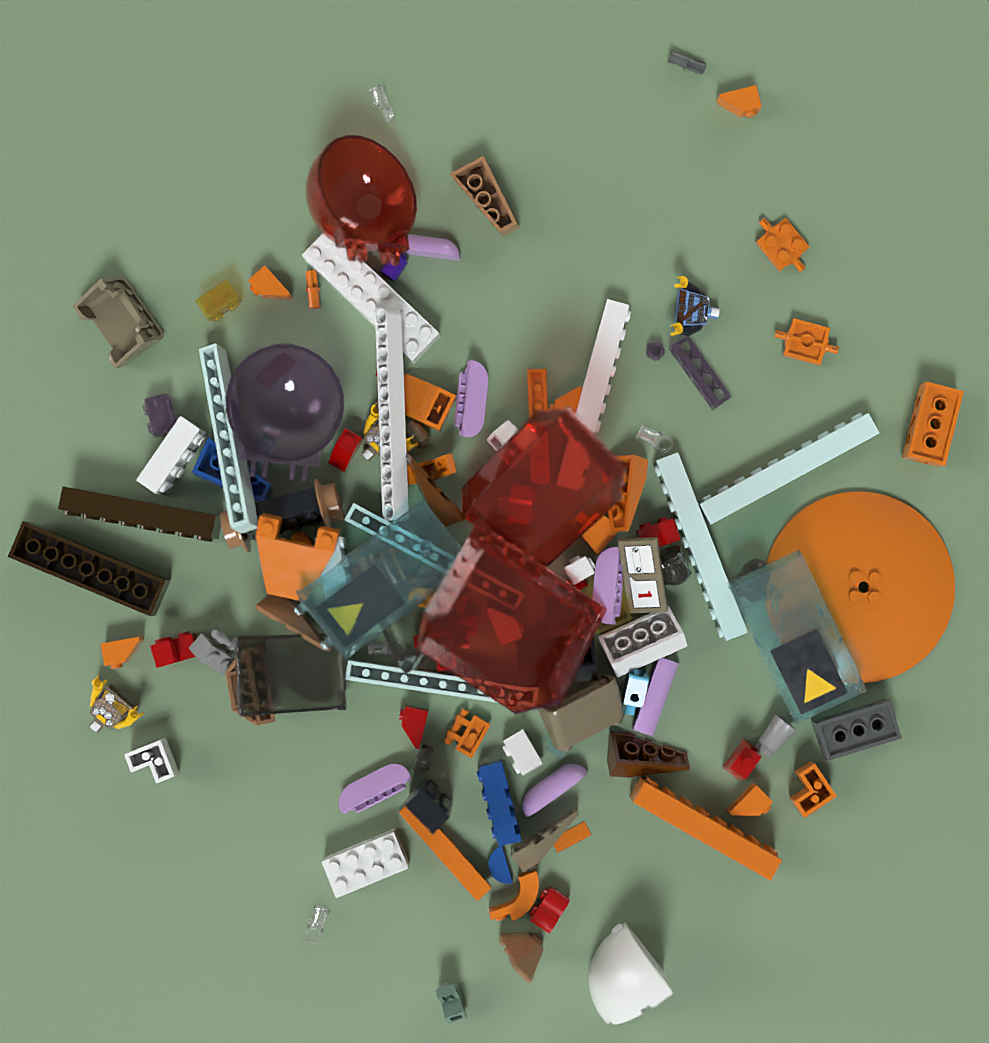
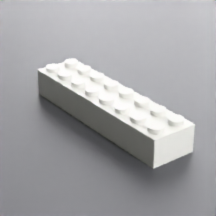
(368, 293)

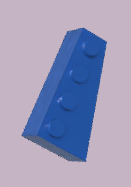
(208, 469)
(500, 803)

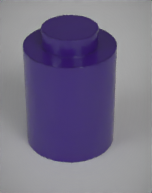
(394, 272)

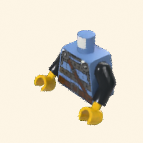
(691, 309)

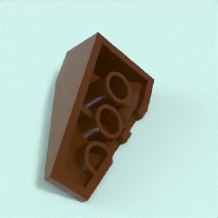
(434, 497)
(639, 757)

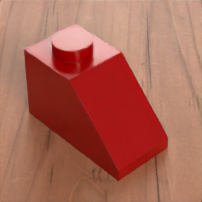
(345, 450)
(414, 723)

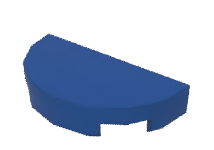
(498, 866)

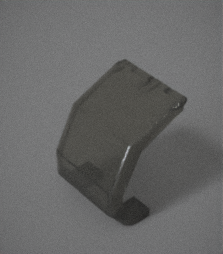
(288, 676)

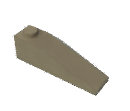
(535, 847)

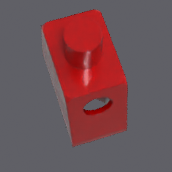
(742, 760)

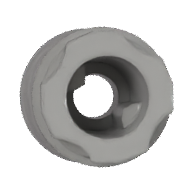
(774, 736)

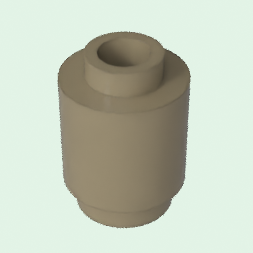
(420, 435)

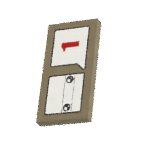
(643, 575)

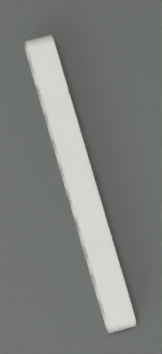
(391, 413)

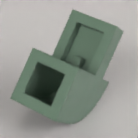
(451, 1002)

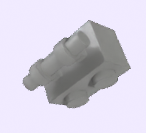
(212, 653)

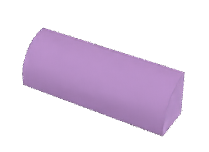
(656, 695)

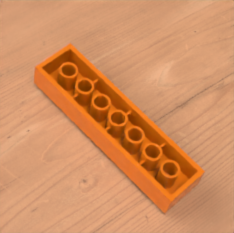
(707, 829)

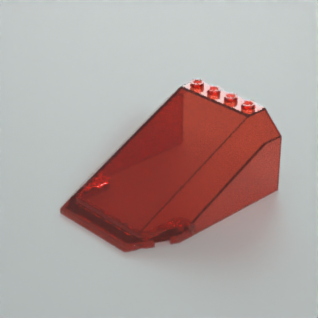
(545, 485)

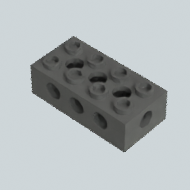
(867, 737)

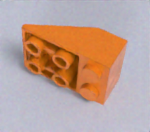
(427, 402)

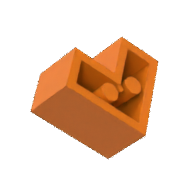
(816, 790)

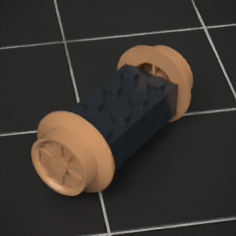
(297, 510)

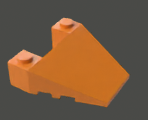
(289, 563)

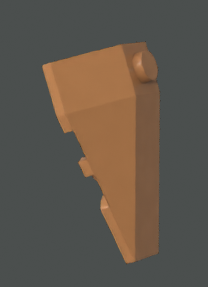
(282, 610)
(523, 951)

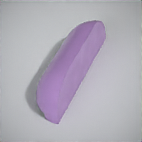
(432, 247)
(471, 399)
(609, 583)
(552, 787)
(374, 788)

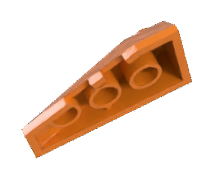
(634, 480)

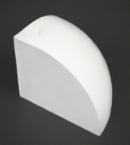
(625, 977)

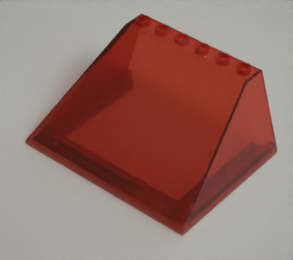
(508, 624)

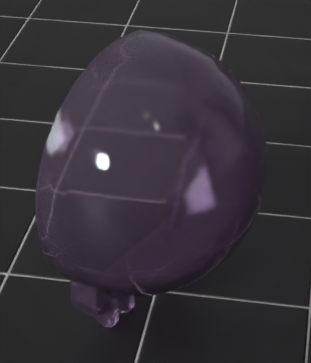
(284, 407)

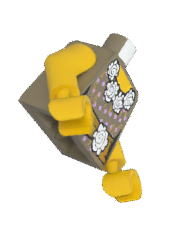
(372, 435)
(110, 707)

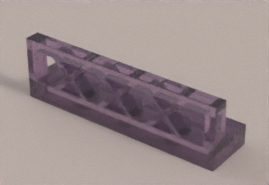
(696, 375)

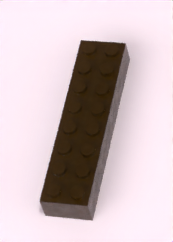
(141, 513)
(89, 568)

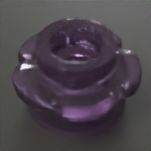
(655, 346)

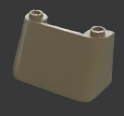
(120, 319)
(584, 713)

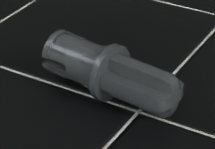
(687, 62)

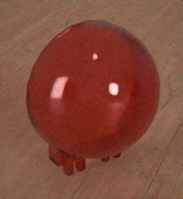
(362, 198)

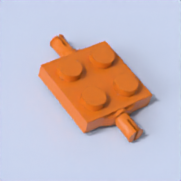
(782, 244)
(806, 342)

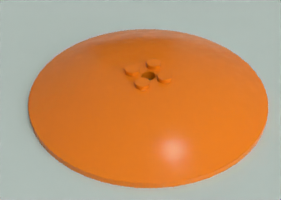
(900, 559)

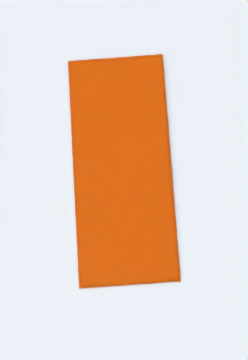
(572, 837)

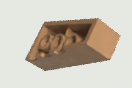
(483, 190)

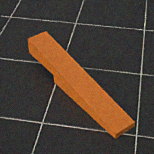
(451, 856)

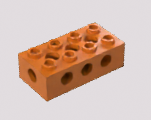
(944, 420)

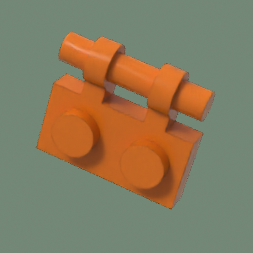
(471, 737)

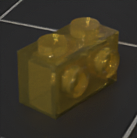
(219, 301)

